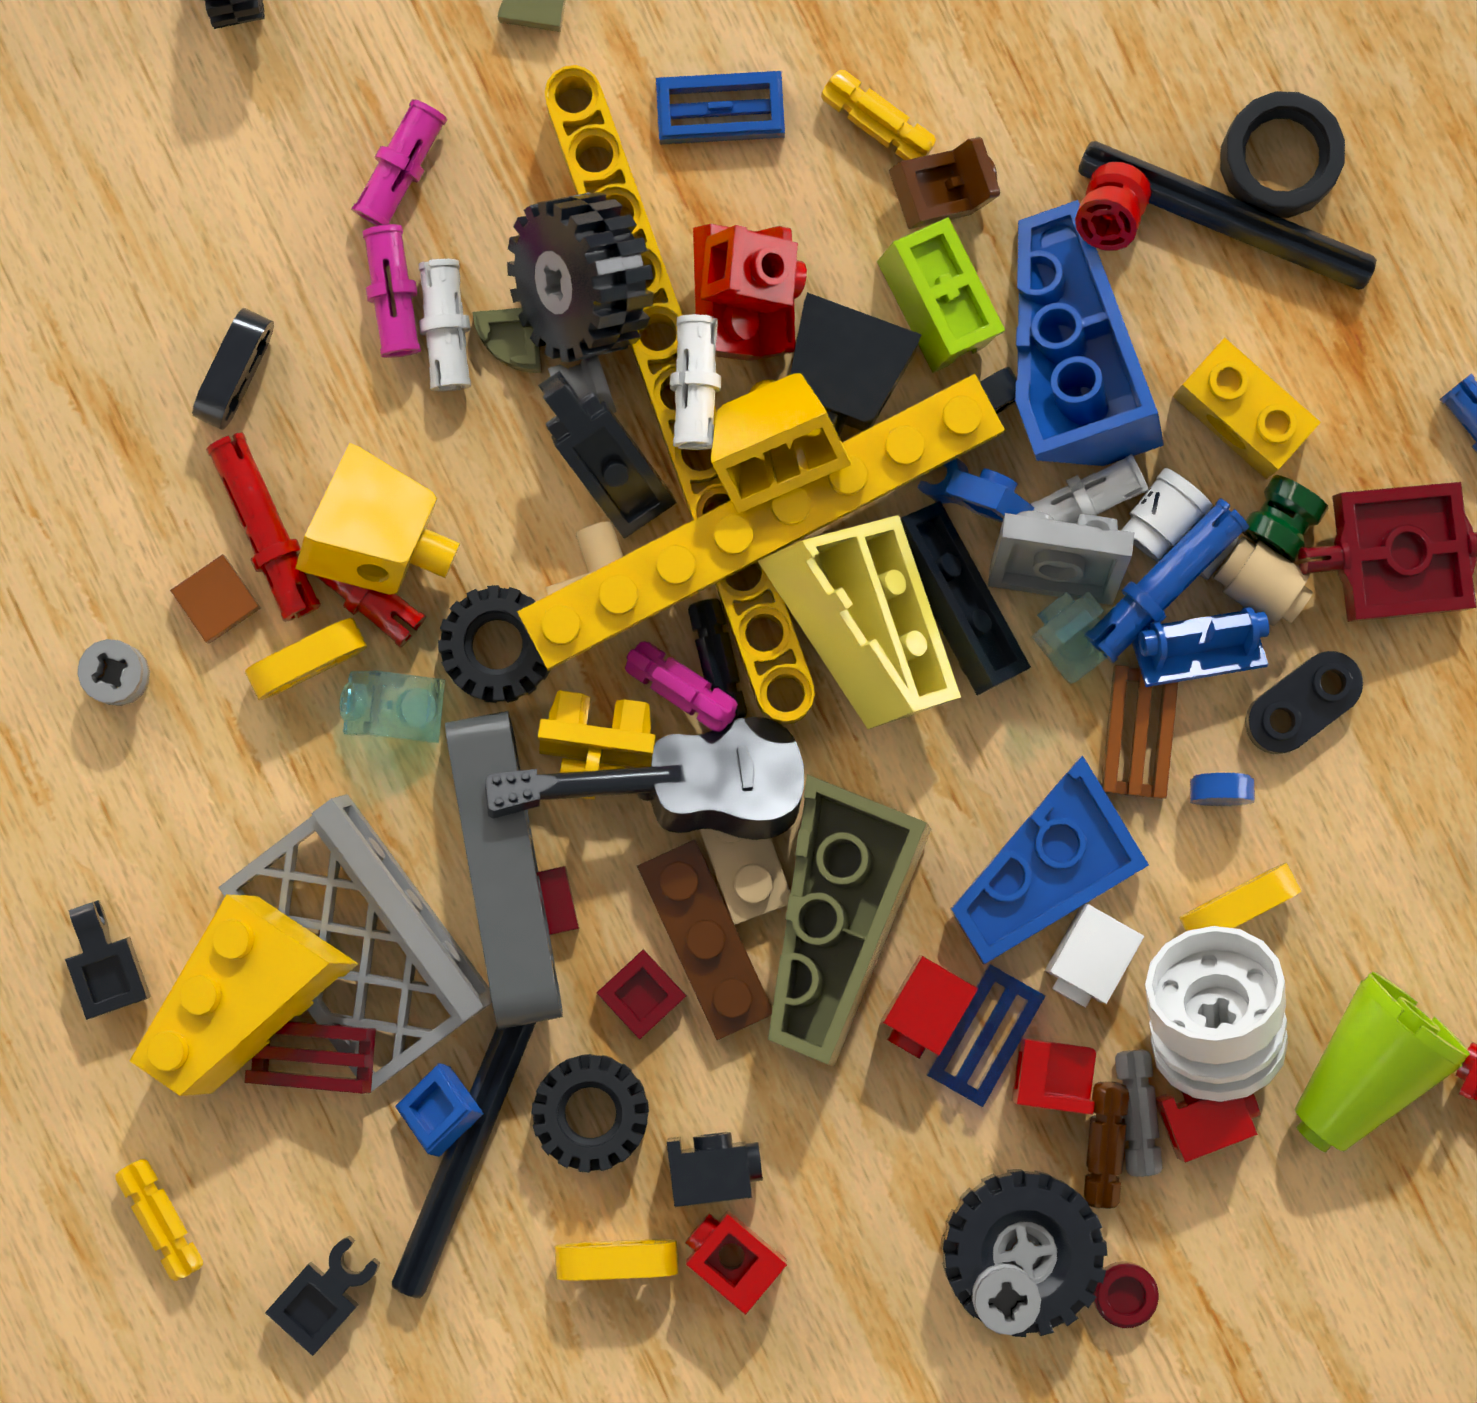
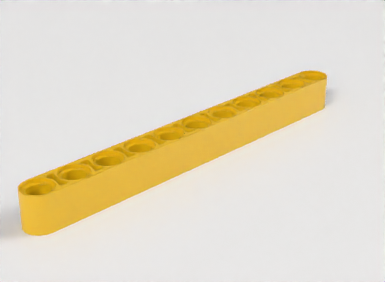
(597, 129)

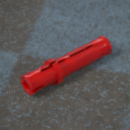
(273, 549)

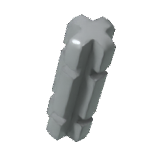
(1142, 1156)

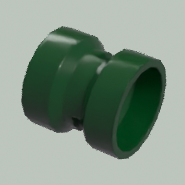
(1285, 516)

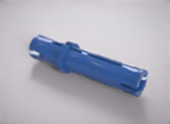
(1148, 599)

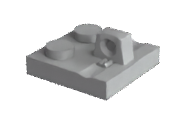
(1060, 556)

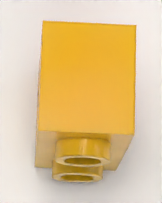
(1246, 409)

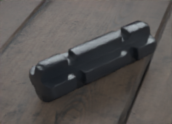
(716, 650)

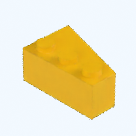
(235, 994)

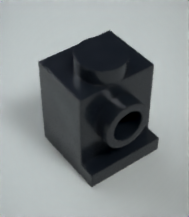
(712, 1169)

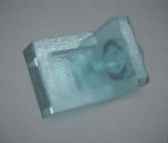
(1064, 638)
(392, 706)

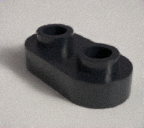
(1304, 701)

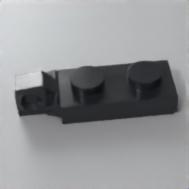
(604, 457)

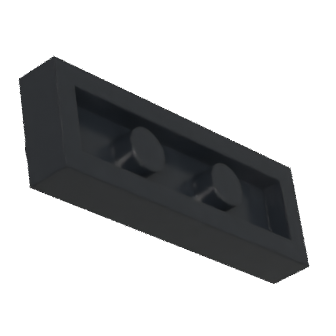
(962, 601)

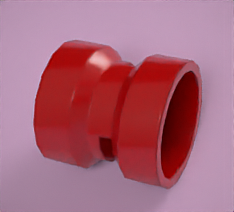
(1113, 206)

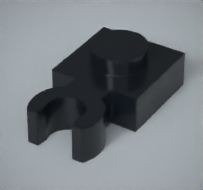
(317, 1300)

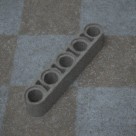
(503, 876)

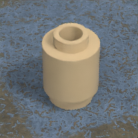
(1264, 581)

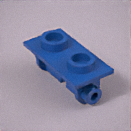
(1202, 647)

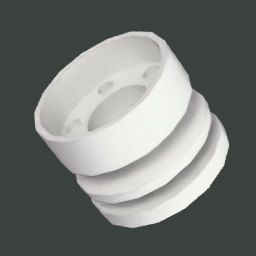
(1217, 1013)

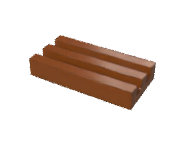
(1135, 785)

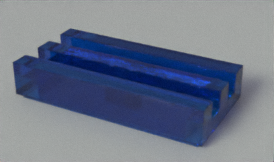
(1012, 988)

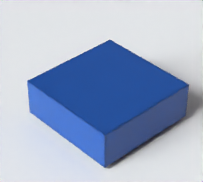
(439, 1110)

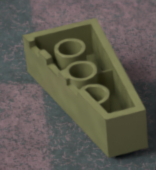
(840, 910)

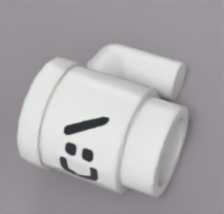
(1168, 515)

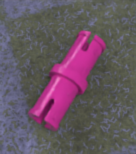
(399, 163)
(386, 249)

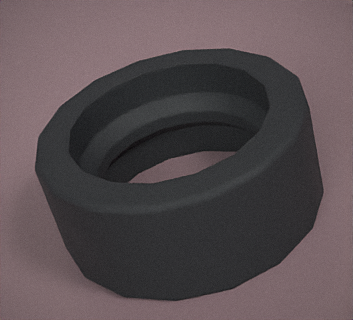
(1316, 120)

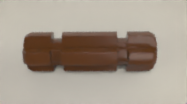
(1106, 1145)

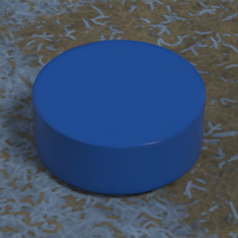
(1222, 789)

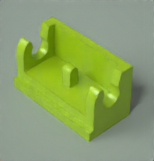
(940, 294)

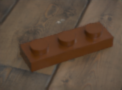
(705, 939)

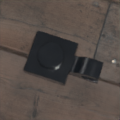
(106, 972)

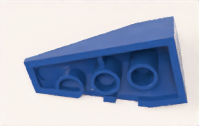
(1076, 362)

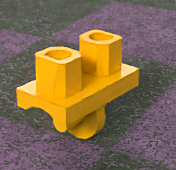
(570, 736)

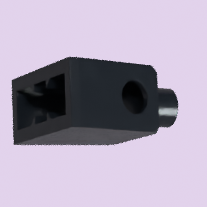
(850, 360)

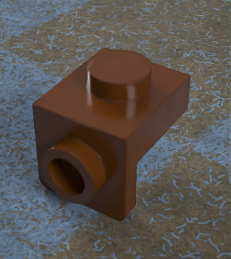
(945, 184)

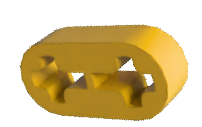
(305, 658)
(1244, 900)
(616, 1259)

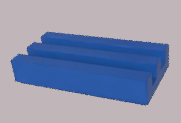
(720, 131)

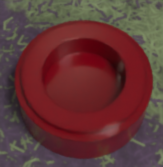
(1127, 1295)

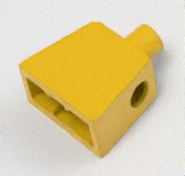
(774, 442)
(373, 527)

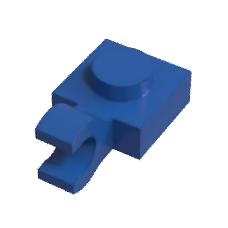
(985, 495)

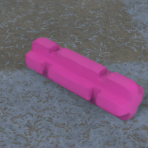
(681, 686)

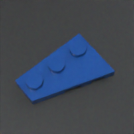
(1050, 866)

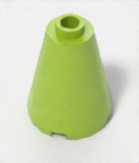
(1375, 1065)

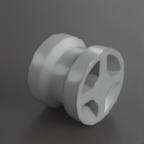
(587, 378)
(129, 678)
(994, 1288)

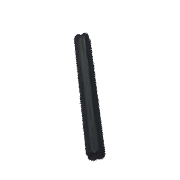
(1242, 220)
(460, 1162)

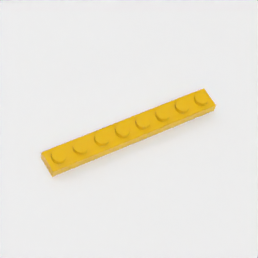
(729, 541)

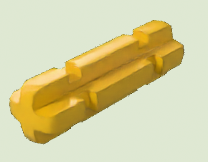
(877, 116)
(159, 1219)

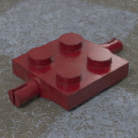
(1400, 552)

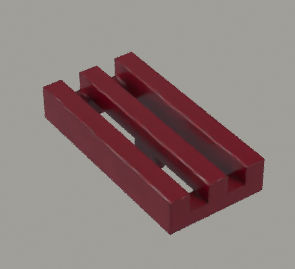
(362, 1060)

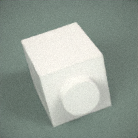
(1092, 956)

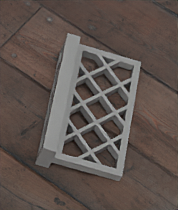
(402, 912)

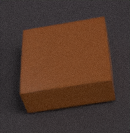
(215, 599)

